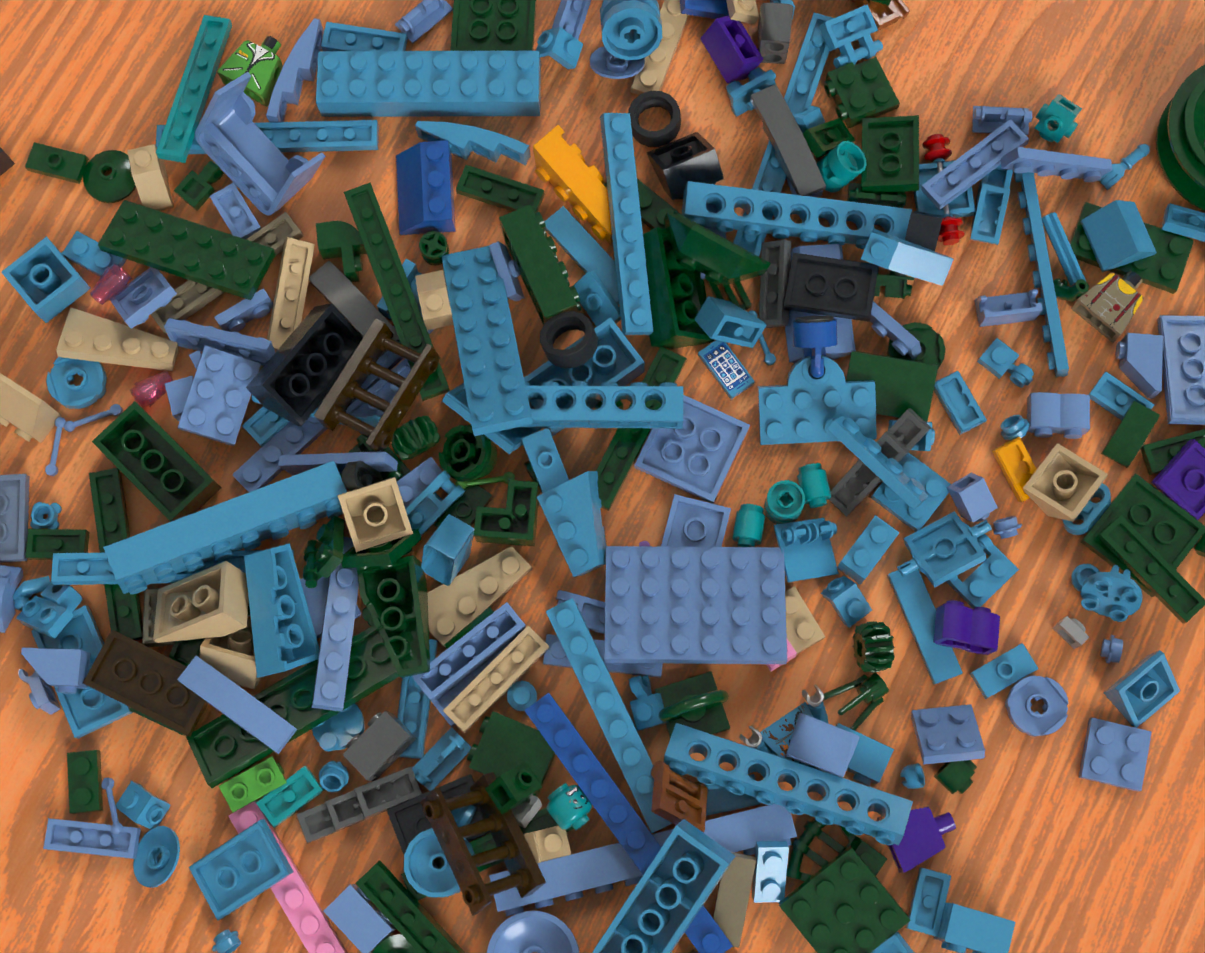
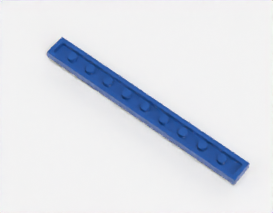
(614, 808)

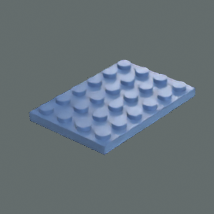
(695, 605)

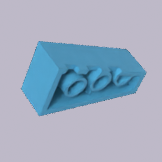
(278, 612)

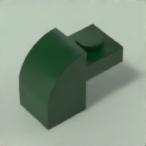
(341, 240)

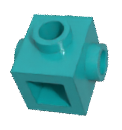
(1057, 119)

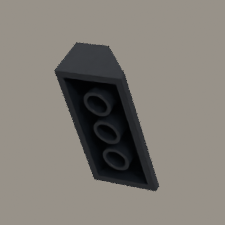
(306, 365)

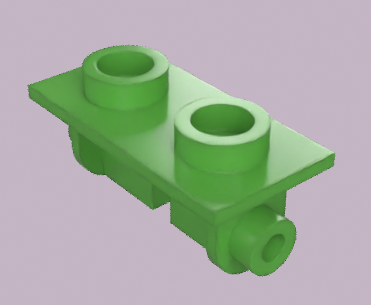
(253, 784)

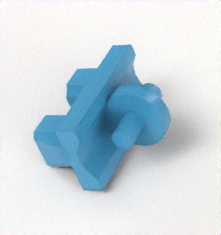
(740, 94)

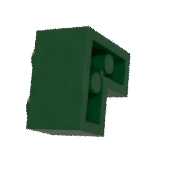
(514, 524)

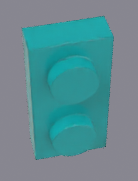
(290, 797)

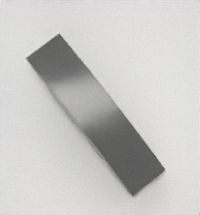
(788, 141)
(348, 299)
(894, 444)
(358, 804)

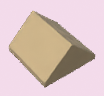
(1064, 484)
(375, 514)

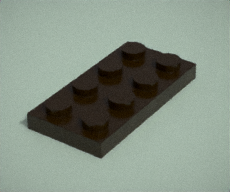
(145, 682)

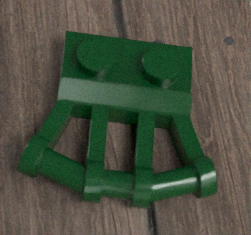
(870, 856)

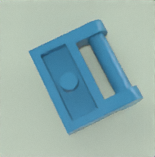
(987, 577)

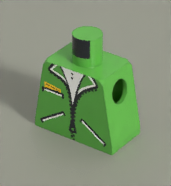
(259, 63)

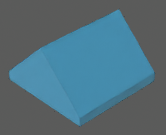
(1117, 235)
(1144, 689)

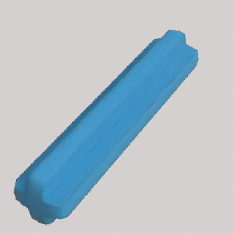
(1062, 248)

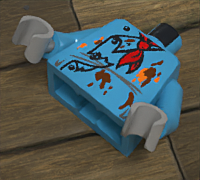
(777, 736)

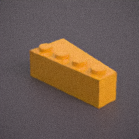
(574, 181)

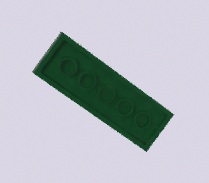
(187, 249)

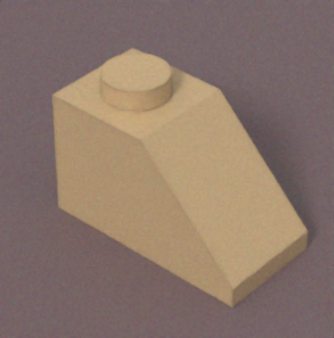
(150, 177)
(434, 300)

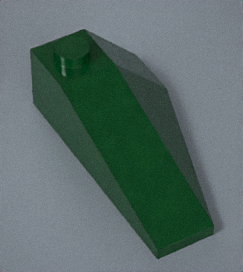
(400, 612)

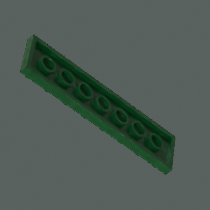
(227, 749)

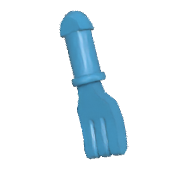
(1118, 170)

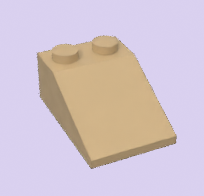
(202, 605)

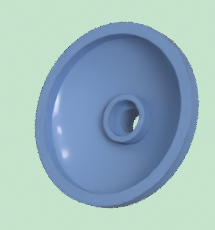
(533, 933)

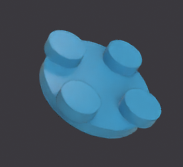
(340, 729)

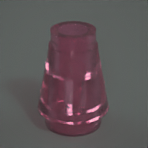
(110, 283)
(150, 389)

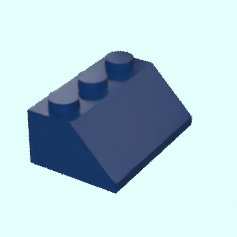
(425, 188)

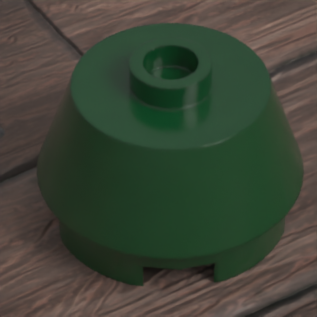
(466, 455)

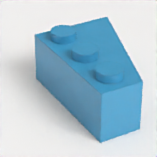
(577, 522)

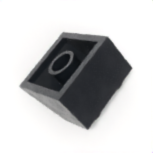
(684, 161)

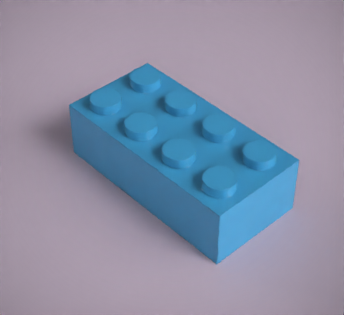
(612, 362)

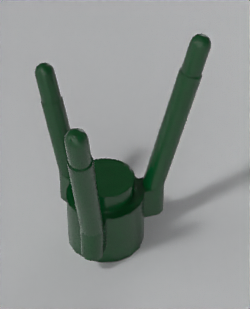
(870, 690)

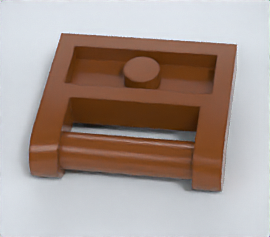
(675, 804)

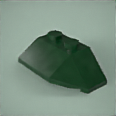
(710, 253)

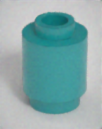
(814, 485)
(749, 525)

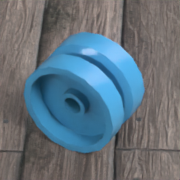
(631, 27)
(422, 871)

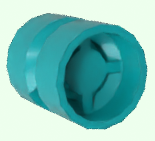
(841, 165)
(784, 502)

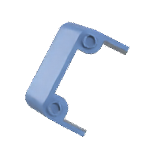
(247, 153)

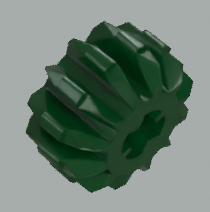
(415, 437)
(873, 646)

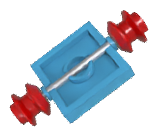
(960, 207)

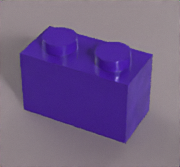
(731, 49)

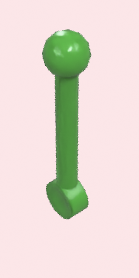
(507, 476)

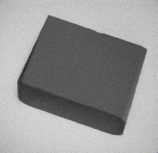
(774, 31)

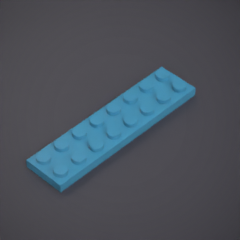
(486, 342)

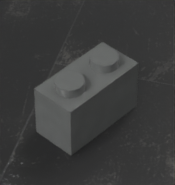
(378, 745)

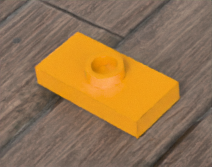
(1015, 465)

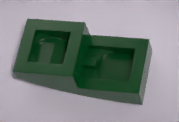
(1130, 434)

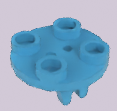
(1111, 594)

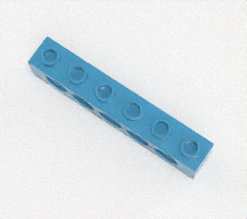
(608, 415)

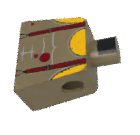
(1110, 304)

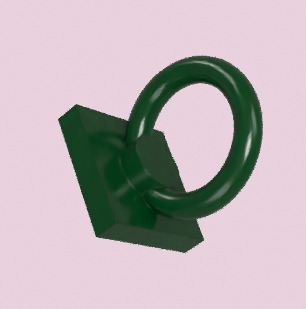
(694, 704)

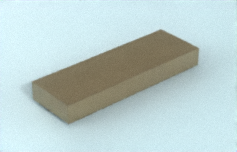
(734, 897)

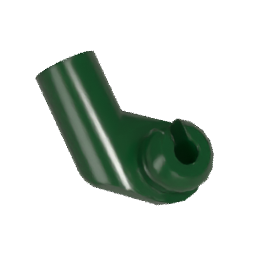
(1072, 292)

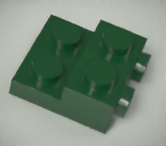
(860, 91)

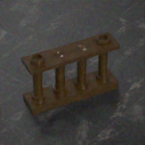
(363, 363)
(506, 833)

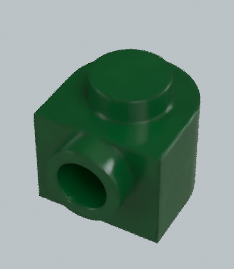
(956, 775)

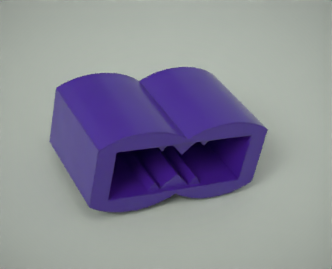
(966, 628)

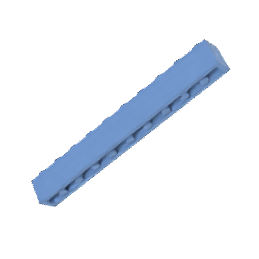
(612, 864)

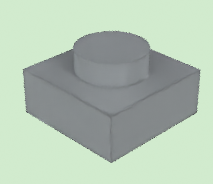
(1071, 631)
(526, 810)

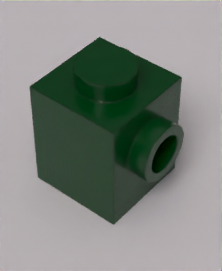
(513, 787)

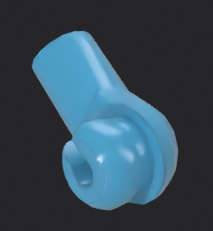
(27, 589)

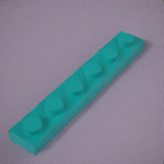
(194, 89)

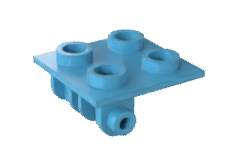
(807, 548)

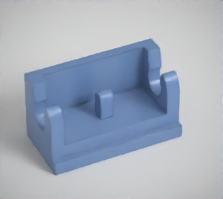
(1007, 308)

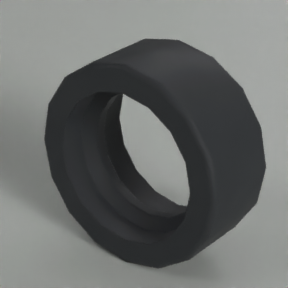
(655, 99)
(560, 324)

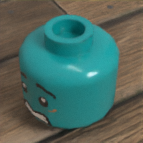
(569, 807)

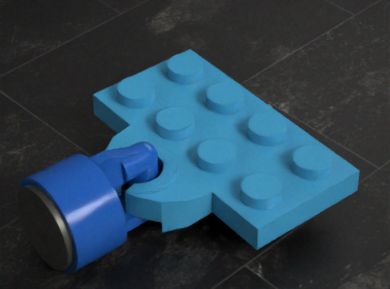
(814, 392)

